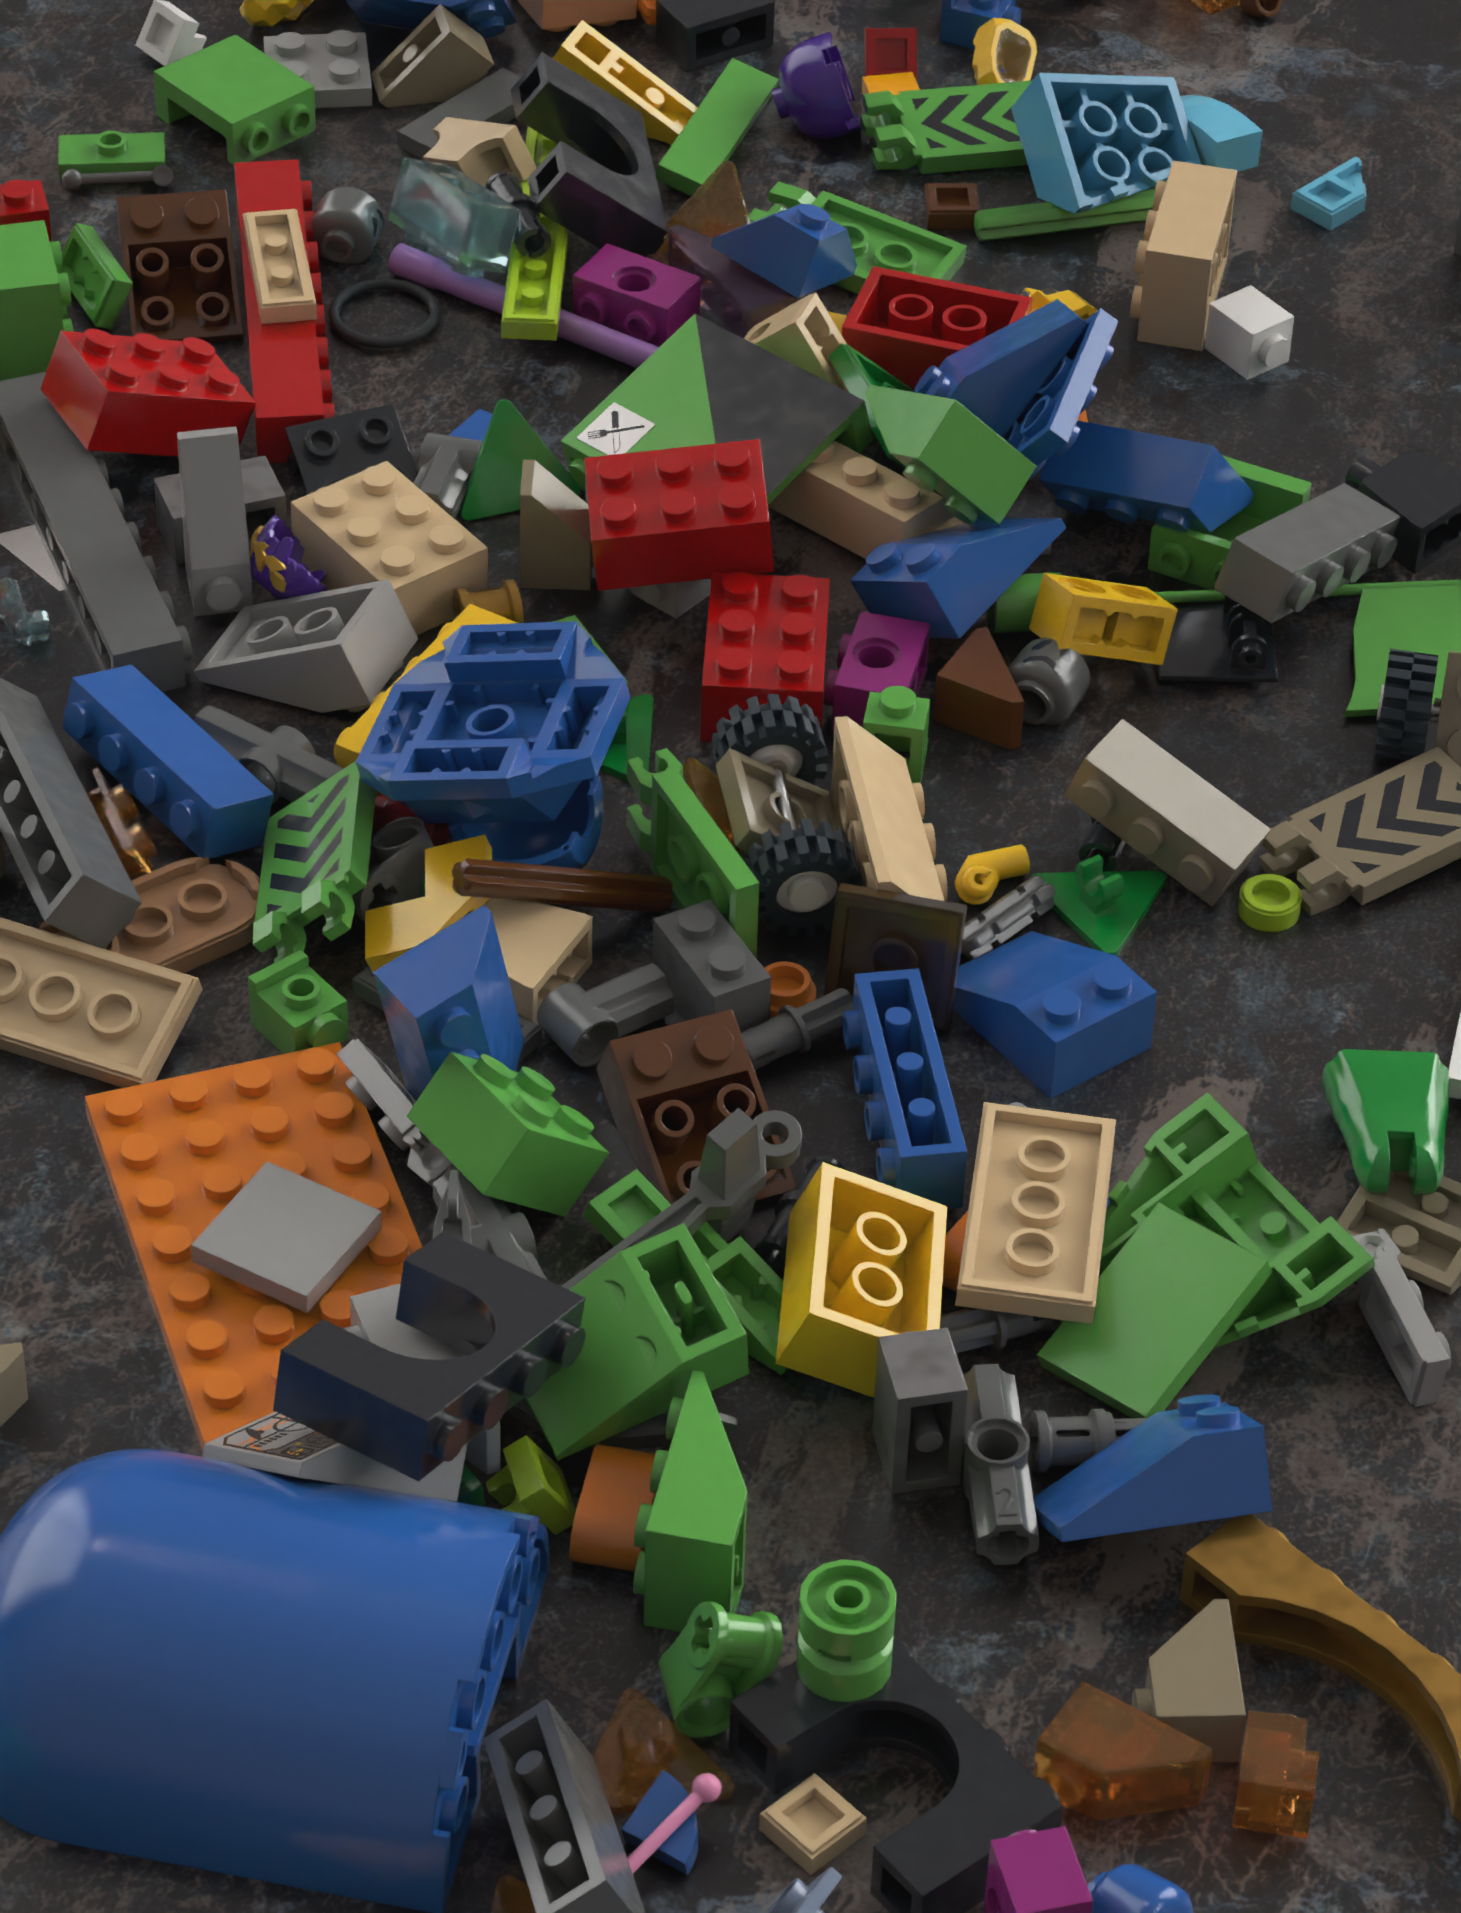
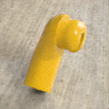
(984, 870)

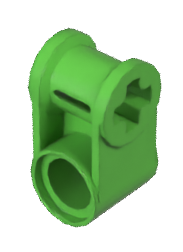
(716, 1662)

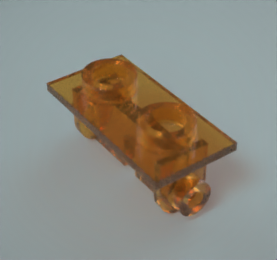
(116, 813)

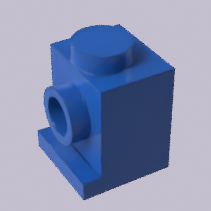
(963, 18)

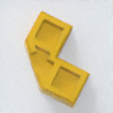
(406, 924)

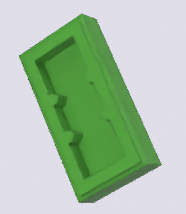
(111, 152)
(95, 276)

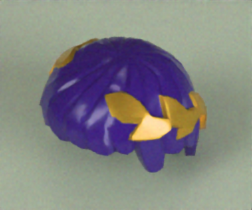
(278, 562)

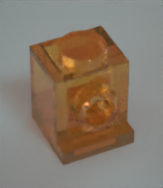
(1276, 1776)

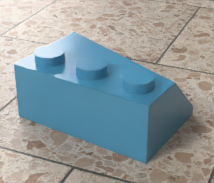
(1101, 136)

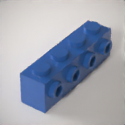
(167, 761)
(905, 1087)

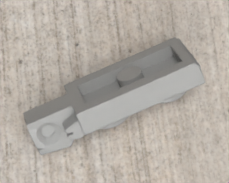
(377, 1085)
(1400, 1323)

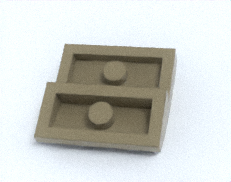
(1420, 1226)

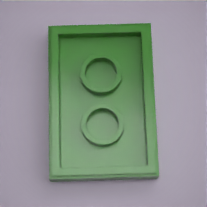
(1156, 1314)

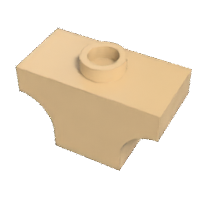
(481, 149)

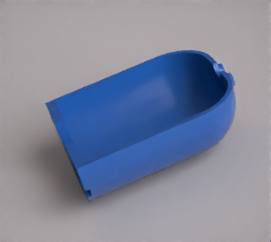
(258, 1670)

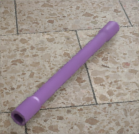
(437, 274)

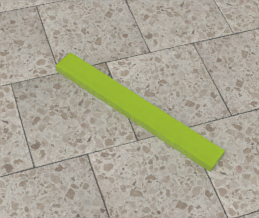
(536, 284)

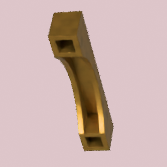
(1305, 1609)

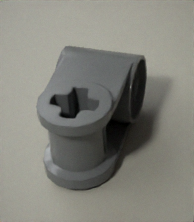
(394, 865)

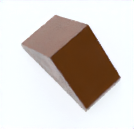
(979, 693)

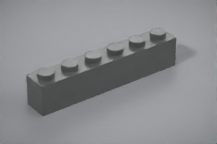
(56, 829)

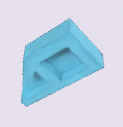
(1333, 196)

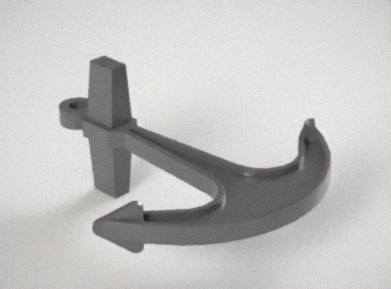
(719, 1193)

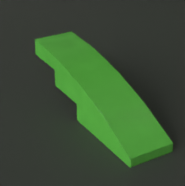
(740, 1272)

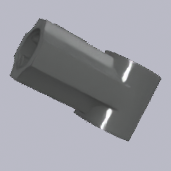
(446, 469)
(589, 1019)

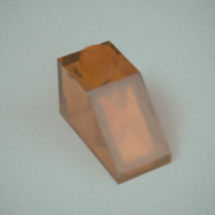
(1118, 1759)

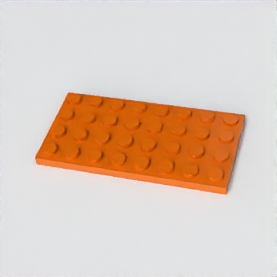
(183, 1154)

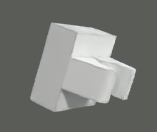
(169, 33)

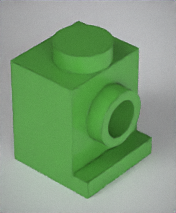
(901, 724)
(296, 1006)

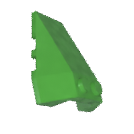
(1211, 1175)

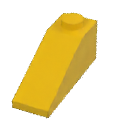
(617, 73)

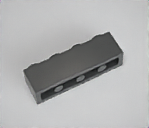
(1308, 552)
(560, 1817)

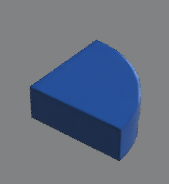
(657, 1804)

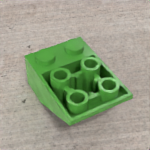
(646, 1327)
(697, 1519)

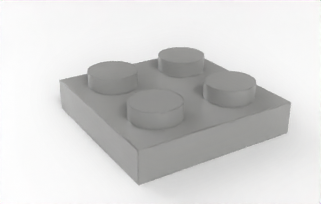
(330, 62)

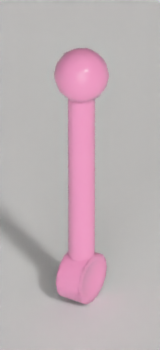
(705, 1789)

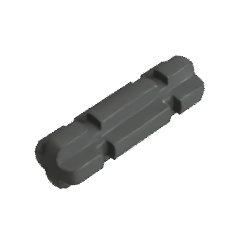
(1007, 917)

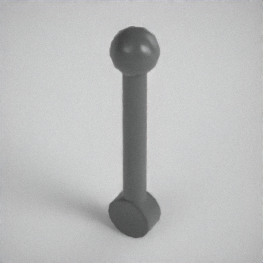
(161, 175)

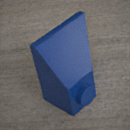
(792, 249)

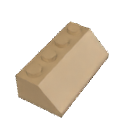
(860, 502)
(883, 815)

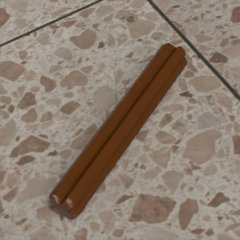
(562, 885)

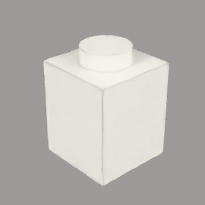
(1249, 332)

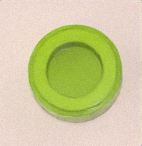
(1269, 903)

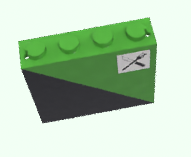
(720, 390)

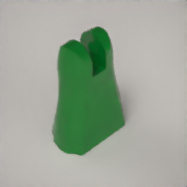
(1390, 1114)

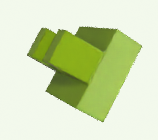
(534, 1485)

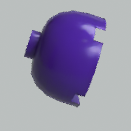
(816, 90)

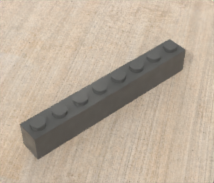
(89, 539)

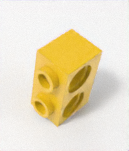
(1103, 618)

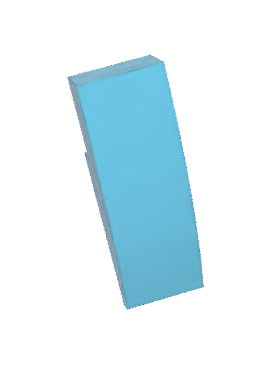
(1222, 134)

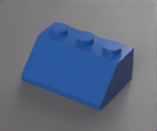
(1145, 478)
(450, 998)

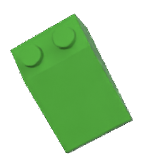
(950, 453)

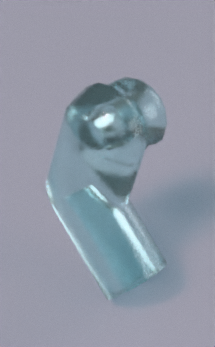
(22, 624)

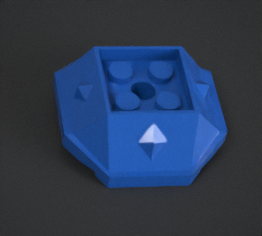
(496, 724)

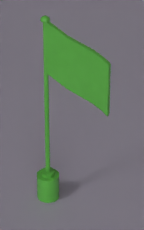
(1389, 616)

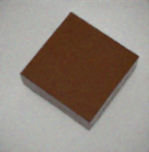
(950, 205)

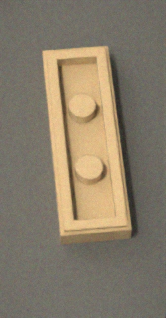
(279, 266)

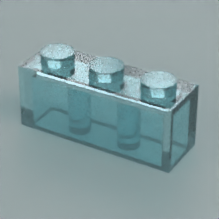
(454, 217)

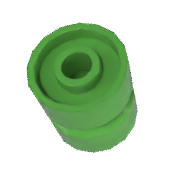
(846, 1630)

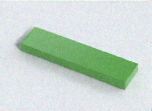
(716, 127)

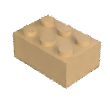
(1183, 254)
(390, 529)

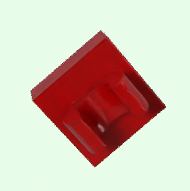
(890, 51)

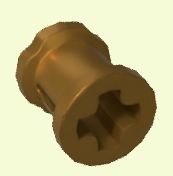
(500, 600)

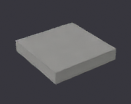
(286, 1236)

